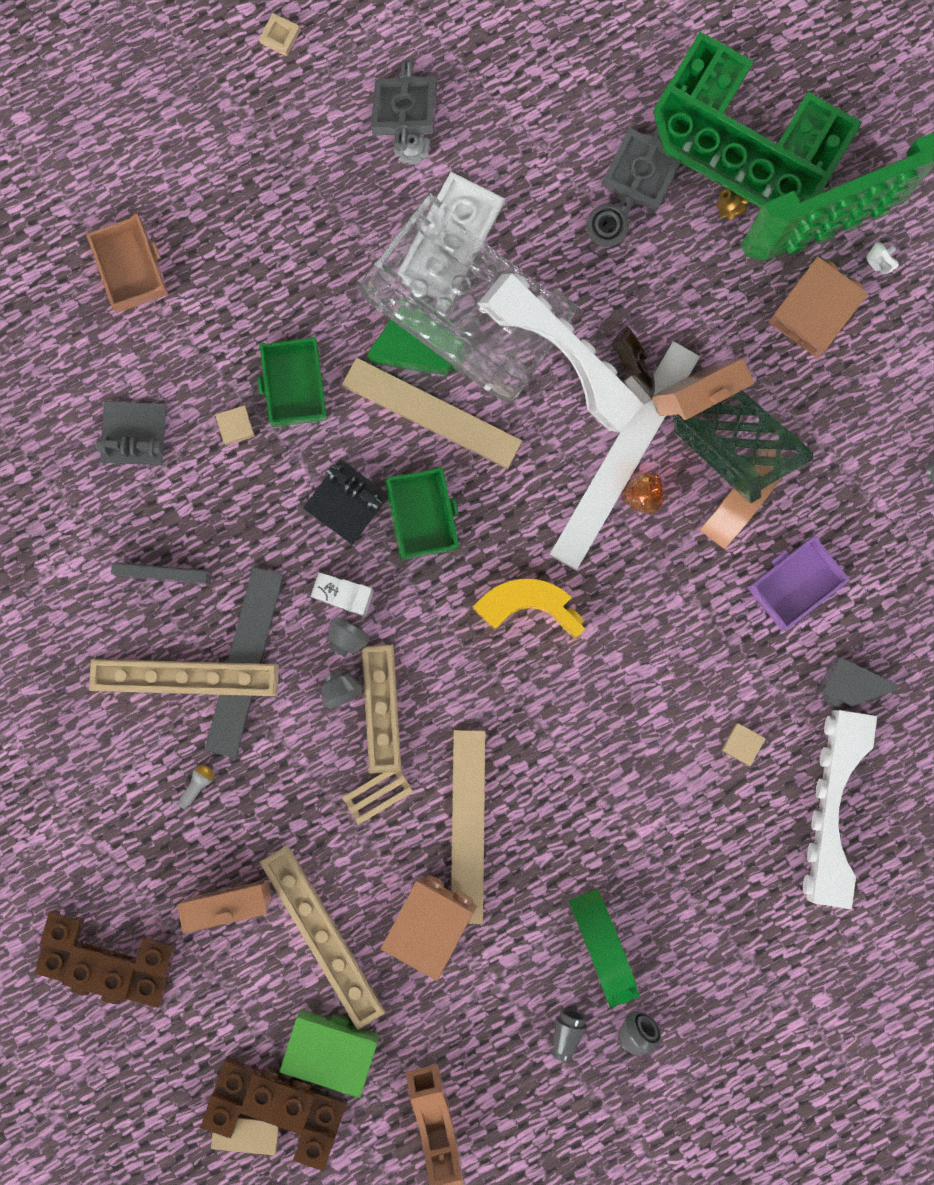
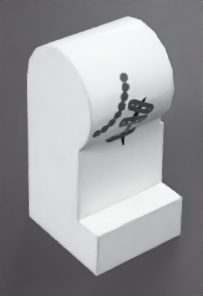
(342, 594)

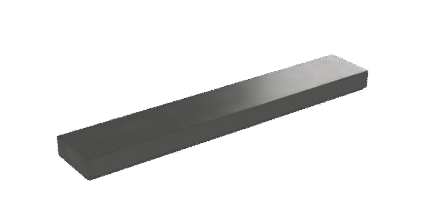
(247, 647)

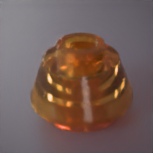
(645, 493)

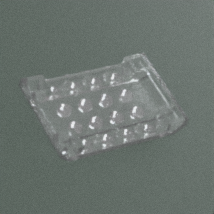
(432, 289)

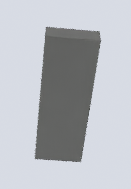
(161, 573)

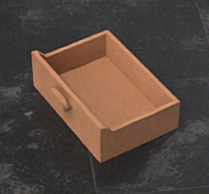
(127, 264)
(704, 389)
(224, 906)

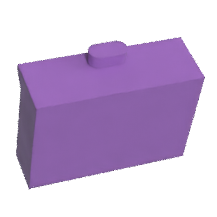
(798, 583)

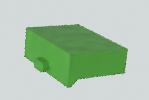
(329, 1052)

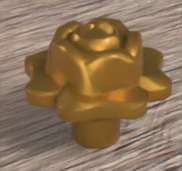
(731, 204)

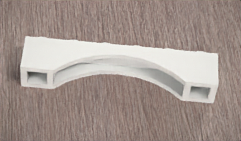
(606, 395)
(830, 876)

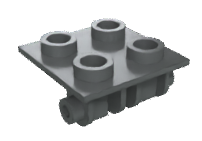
(132, 433)

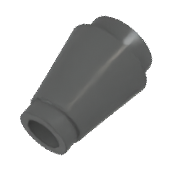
(568, 1032)

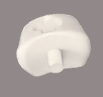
(880, 258)

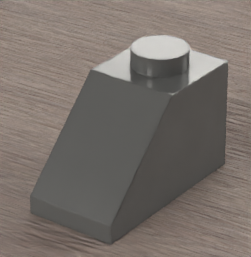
(851, 684)

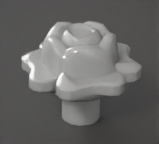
(416, 149)

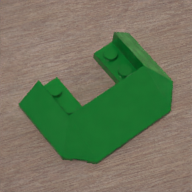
(731, 154)

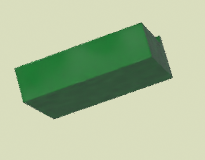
(292, 382)
(422, 514)

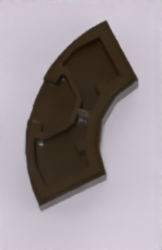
(635, 369)

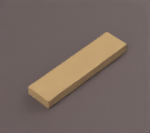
(381, 709)

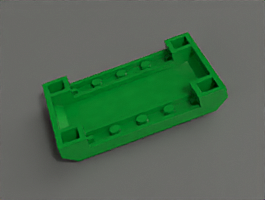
(791, 224)

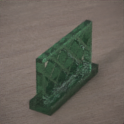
(735, 468)

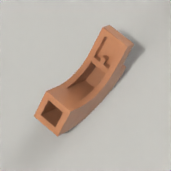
(735, 510)
(435, 1126)

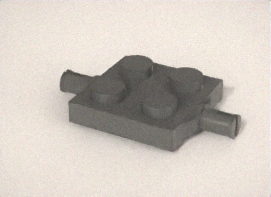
(404, 105)
(640, 171)

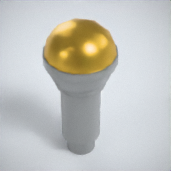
(201, 777)

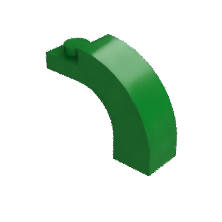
(604, 948)

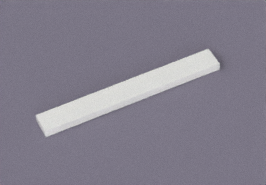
(620, 463)

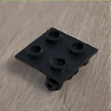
(346, 501)

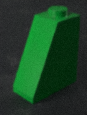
(402, 350)

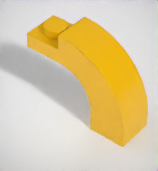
(524, 594)

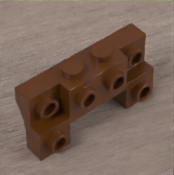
(101, 970)
(277, 1102)

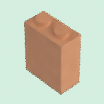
(818, 307)
(429, 926)

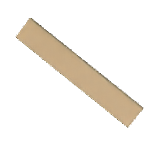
(432, 413)
(184, 677)
(468, 817)
(323, 937)

